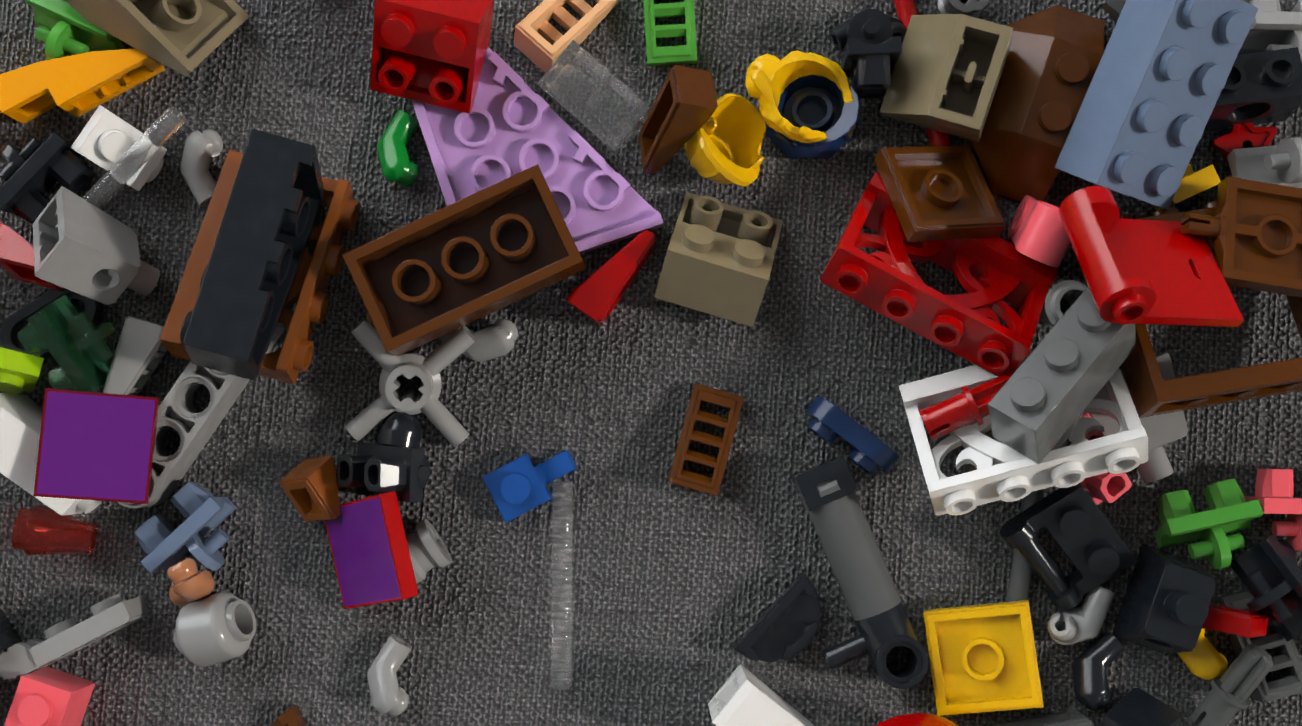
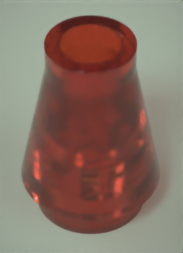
(47, 532)

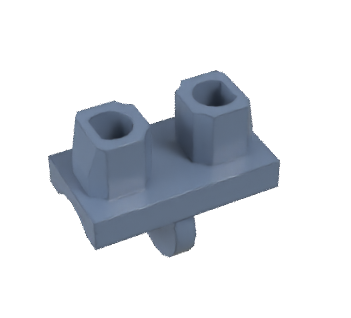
(202, 515)

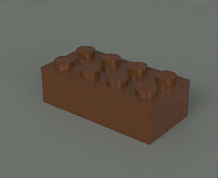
(464, 261)

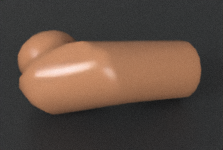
(188, 582)

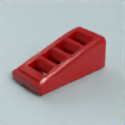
(605, 287)

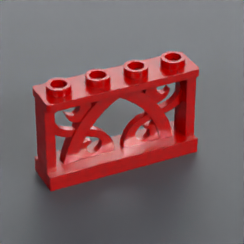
(961, 322)

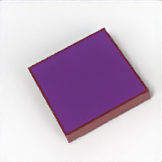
(96, 446)

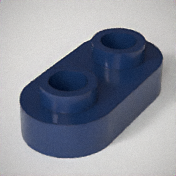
(832, 423)

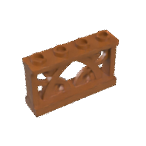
(307, 288)

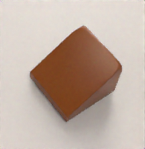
(314, 489)

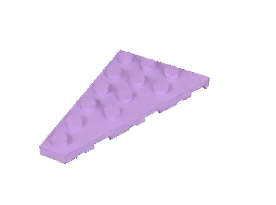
(517, 130)

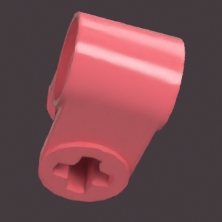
(1039, 231)

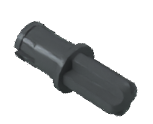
(1233, 688)

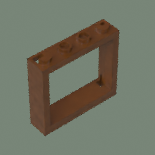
(1158, 396)

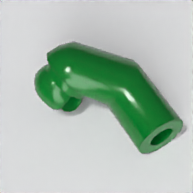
(393, 151)

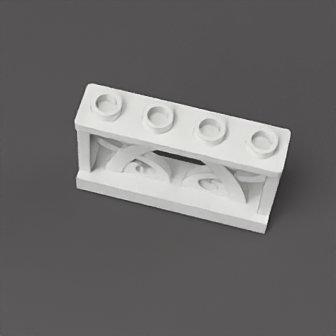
(1013, 473)

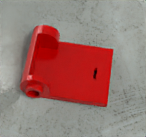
(1145, 267)

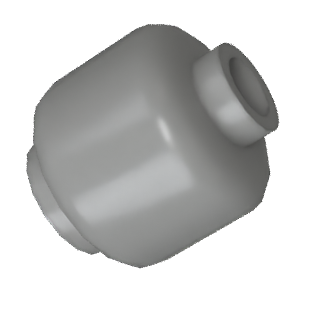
(214, 629)

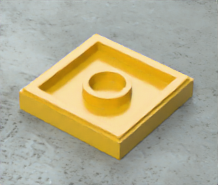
(983, 658)

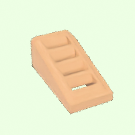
(543, 42)

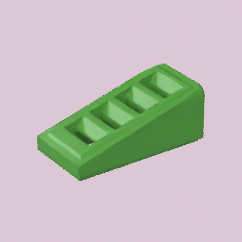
(670, 54)

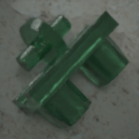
(73, 344)

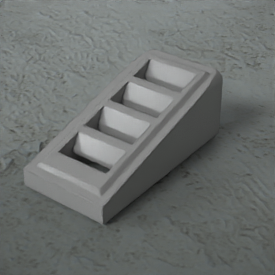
(135, 357)

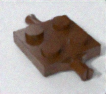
(1255, 235)

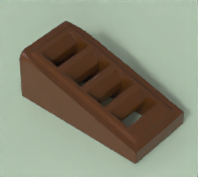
(677, 114)
(693, 480)

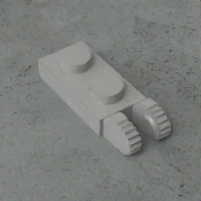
(71, 637)

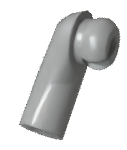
(195, 163)

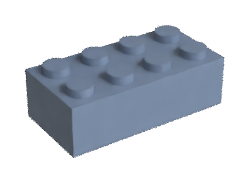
(1154, 94)

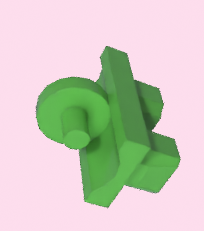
(67, 31)
(1226, 515)

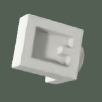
(108, 138)

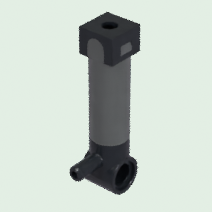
(861, 573)

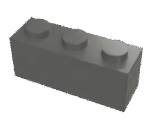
(1059, 379)

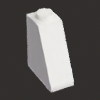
(19, 451)

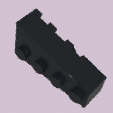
(255, 255)

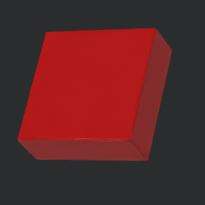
(1236, 621)

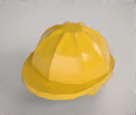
(729, 143)

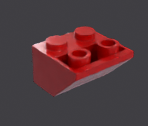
(431, 50)

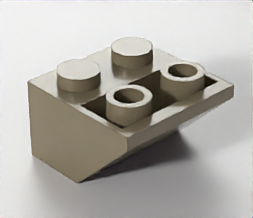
(948, 73)
(719, 259)

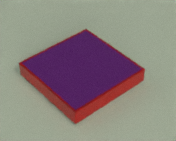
(371, 552)

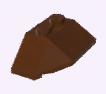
(1038, 100)

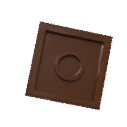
(939, 193)

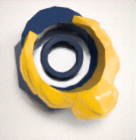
(804, 103)

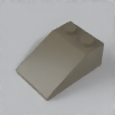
(167, 30)

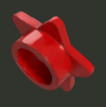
(1243, 133)

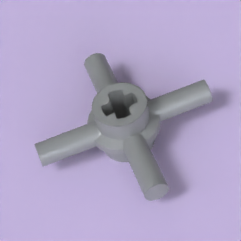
(411, 401)

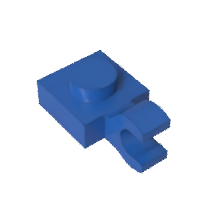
(523, 485)

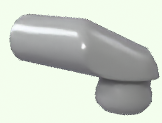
(490, 341)
(1083, 621)
(382, 677)

